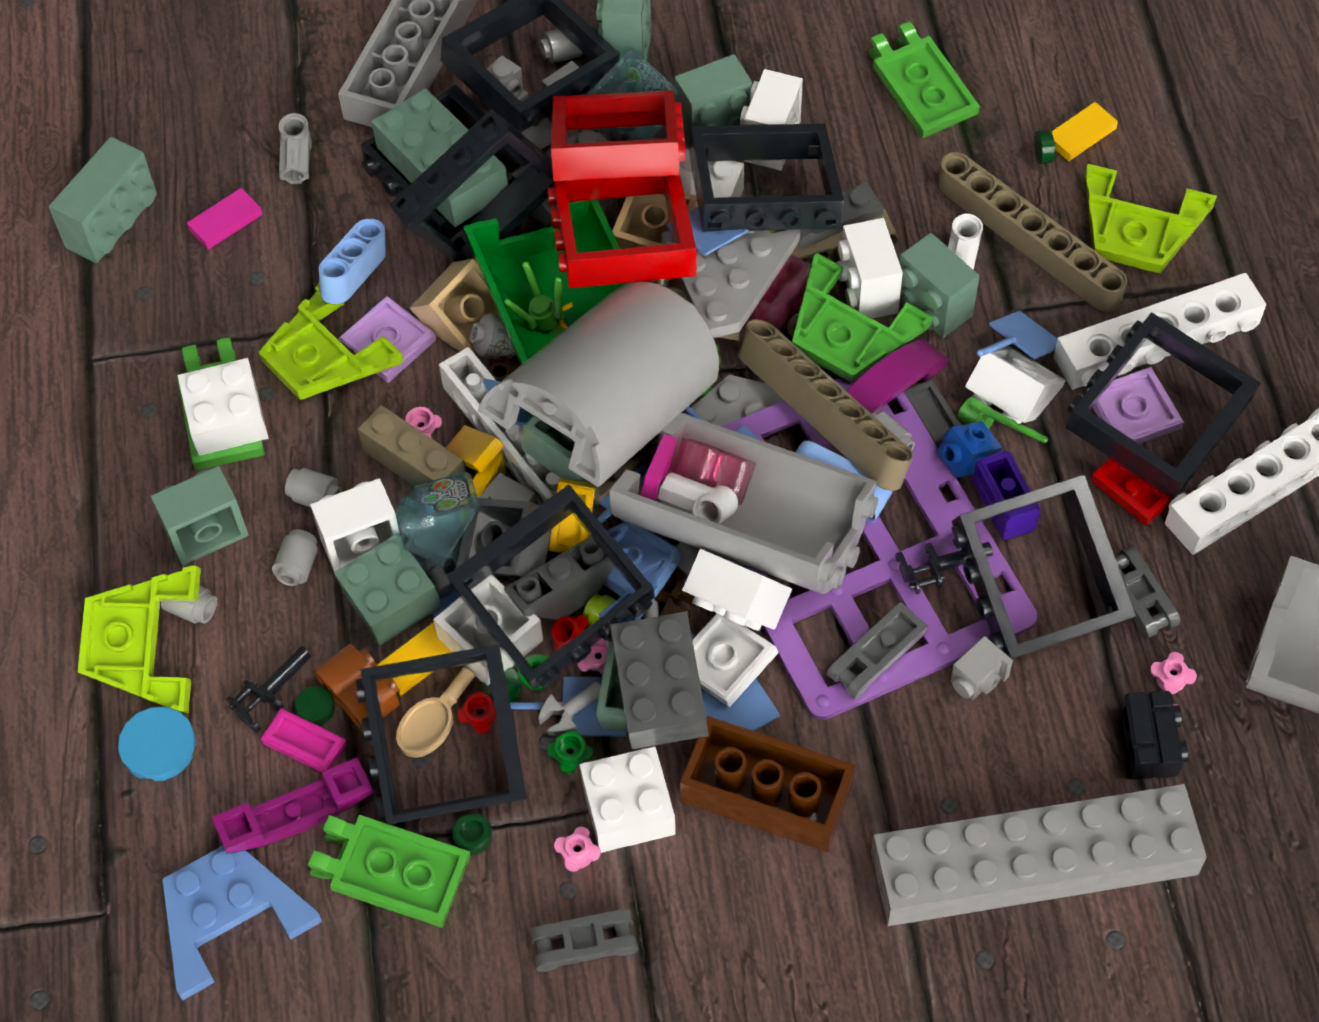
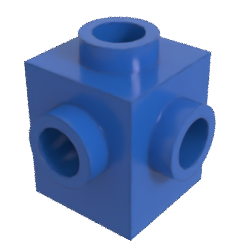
(965, 446)

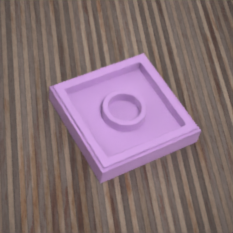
(395, 324)
(1138, 407)

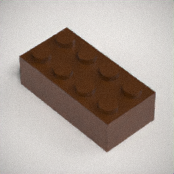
(767, 784)

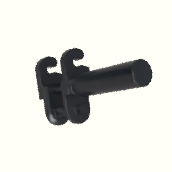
(935, 565)
(266, 691)

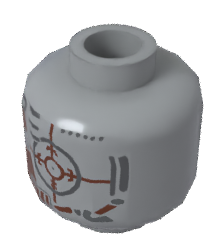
(491, 339)

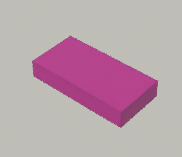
(224, 218)
(659, 467)
(303, 741)

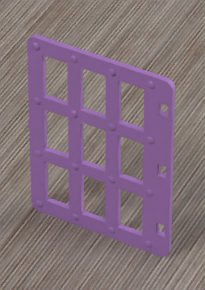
(924, 479)

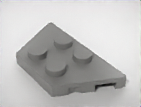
(734, 399)

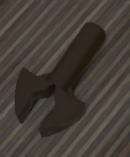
(668, 597)

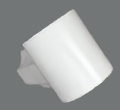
(966, 247)
(698, 498)

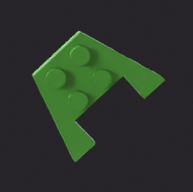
(844, 337)

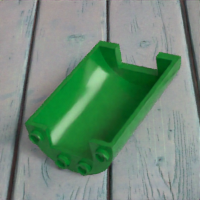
(505, 278)

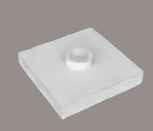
(729, 658)

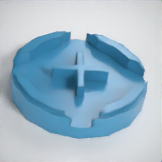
(157, 743)

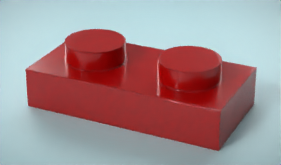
(1130, 491)

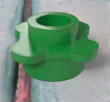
(567, 741)

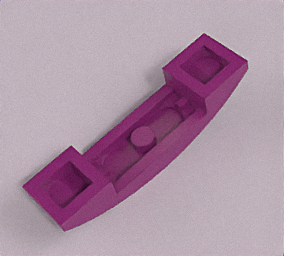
(897, 374)
(295, 811)

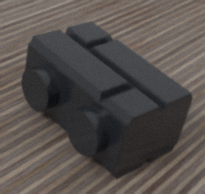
(1152, 735)

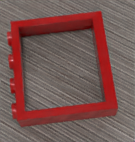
(616, 158)
(624, 264)

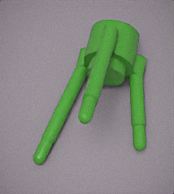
(542, 309)
(976, 411)

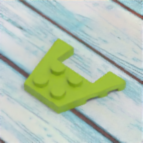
(1138, 233)
(314, 360)
(122, 637)

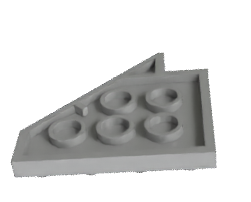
(735, 277)

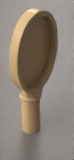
(430, 720)

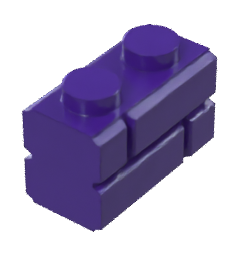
(998, 480)

